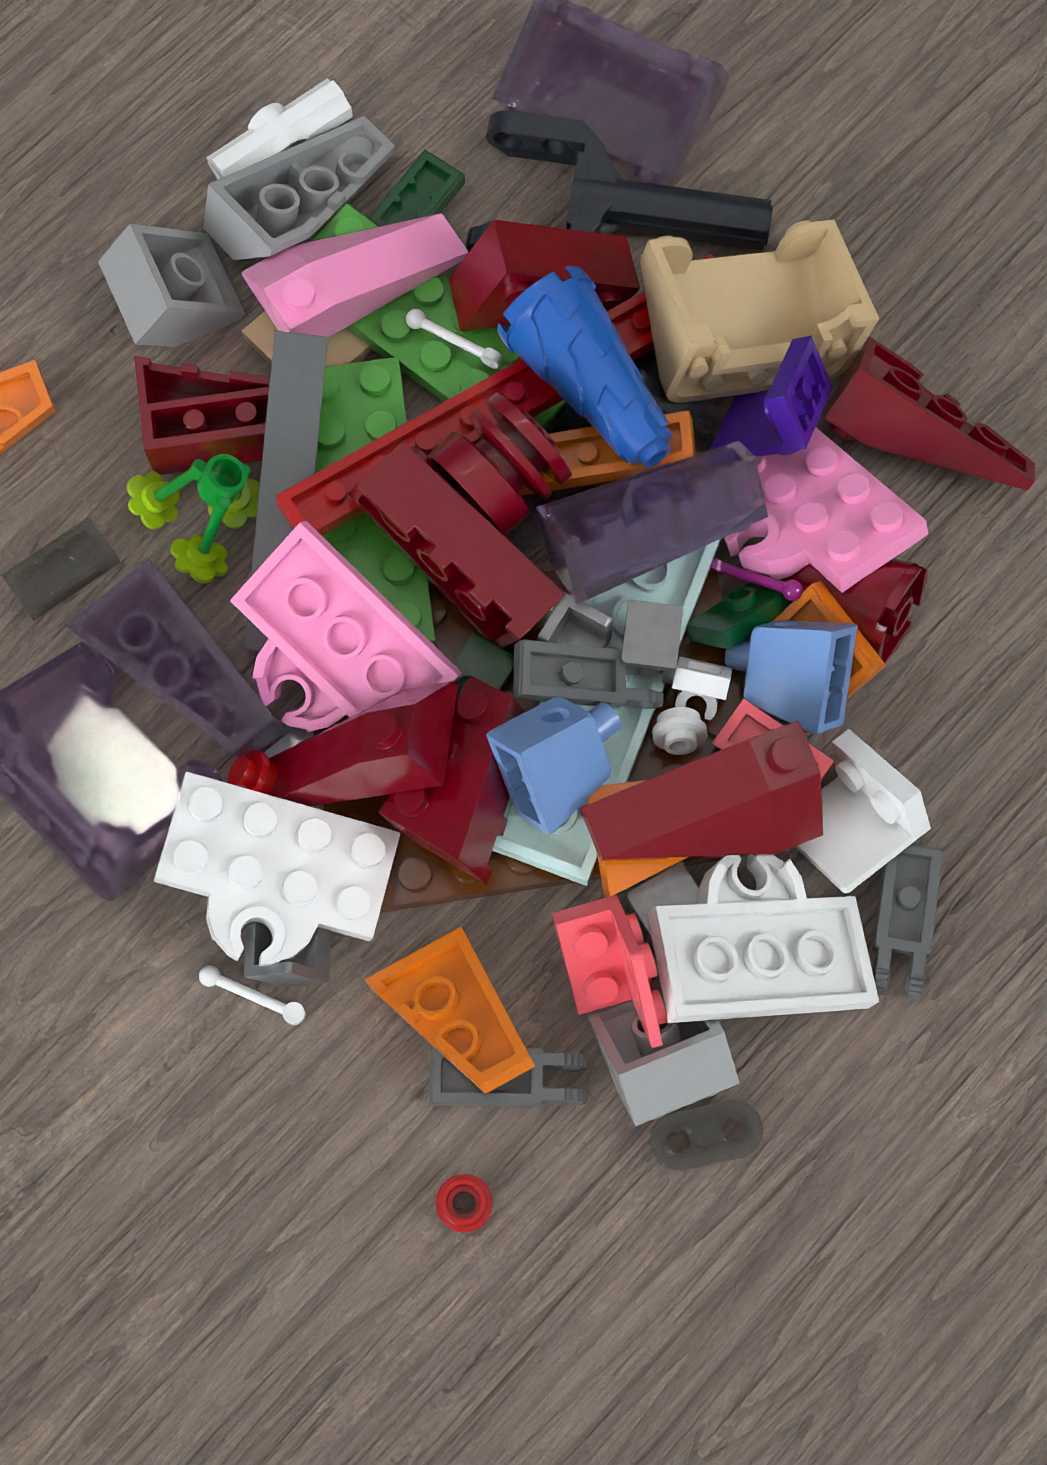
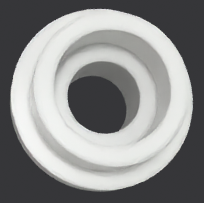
(679, 730)

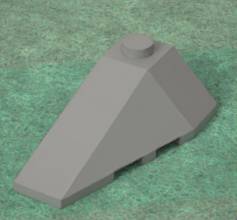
(293, 191)

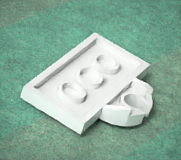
(274, 866)
(760, 948)

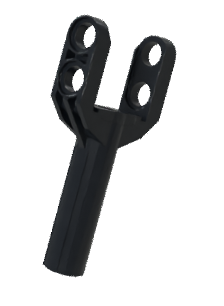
(608, 203)

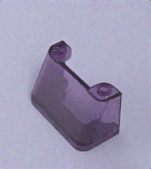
(627, 88)
(87, 772)

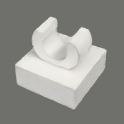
(701, 680)

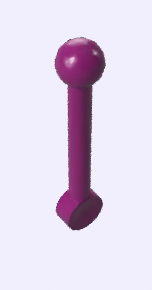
(791, 589)

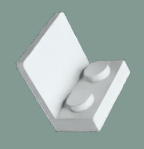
(866, 816)

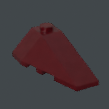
(893, 412)
(374, 753)

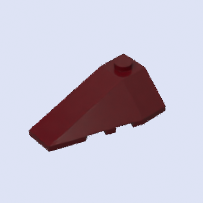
(732, 802)

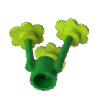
(221, 486)

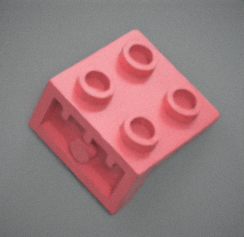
(609, 962)

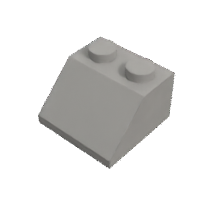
(169, 285)
(661, 1079)

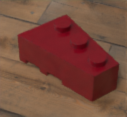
(519, 254)
(199, 414)
(469, 810)

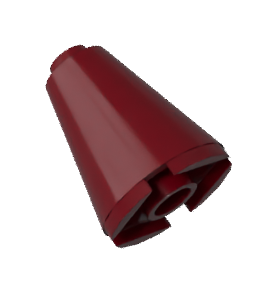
(878, 601)

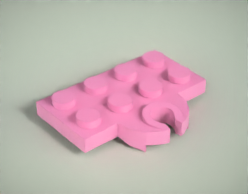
(826, 515)
(331, 634)

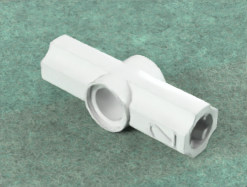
(283, 127)

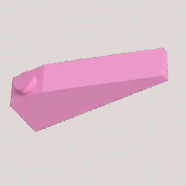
(348, 276)

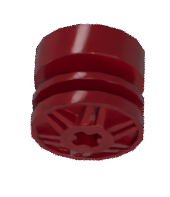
(501, 463)

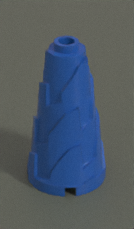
(577, 351)

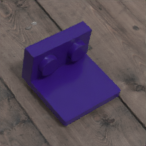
(787, 413)

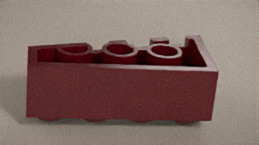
(455, 546)

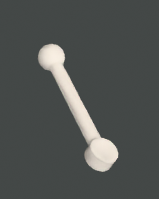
(416, 319)
(292, 1012)

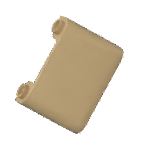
(731, 318)

